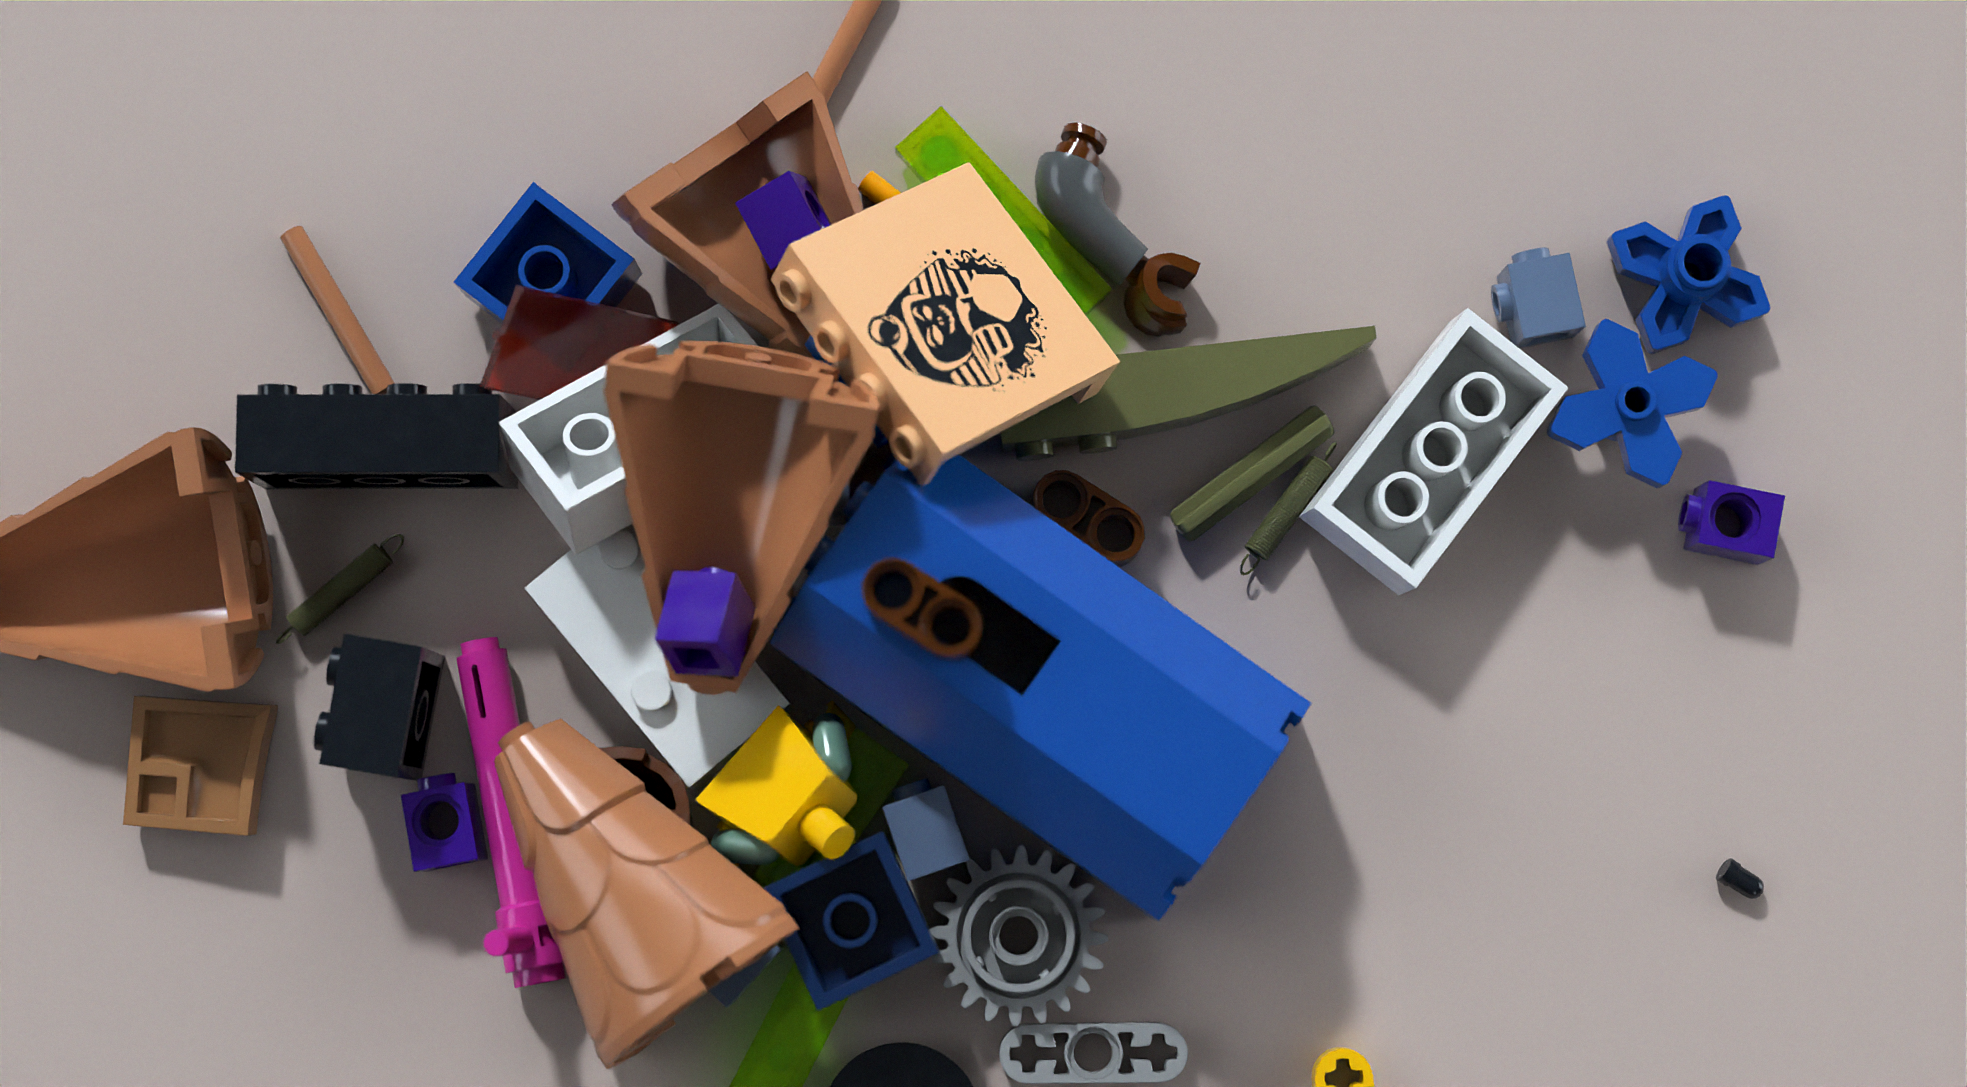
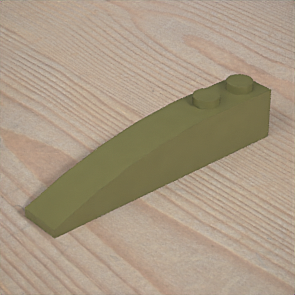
(1182, 388)

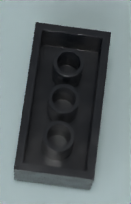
(373, 438)

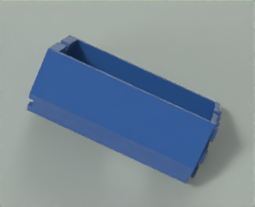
(1124, 742)

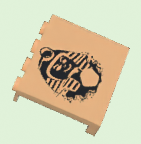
(942, 317)

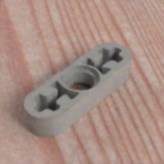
(1141, 1036)

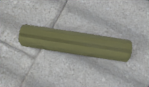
(1252, 473)

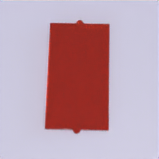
(559, 339)

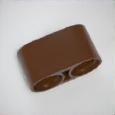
(1094, 510)
(926, 603)

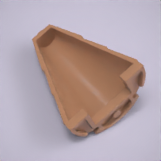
(692, 213)
(733, 468)
(143, 569)
(627, 889)

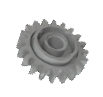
(1060, 943)

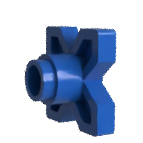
(1703, 248)
(1601, 414)

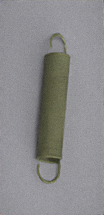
(1288, 508)
(339, 589)

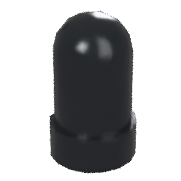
(1740, 879)

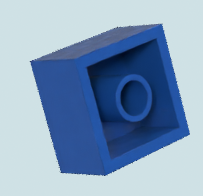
(550, 251)

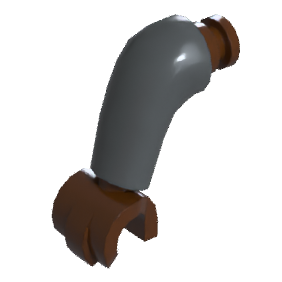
(1074, 203)

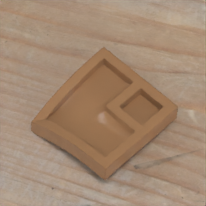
(197, 764)

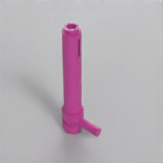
(491, 714)

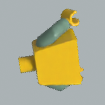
(785, 791)

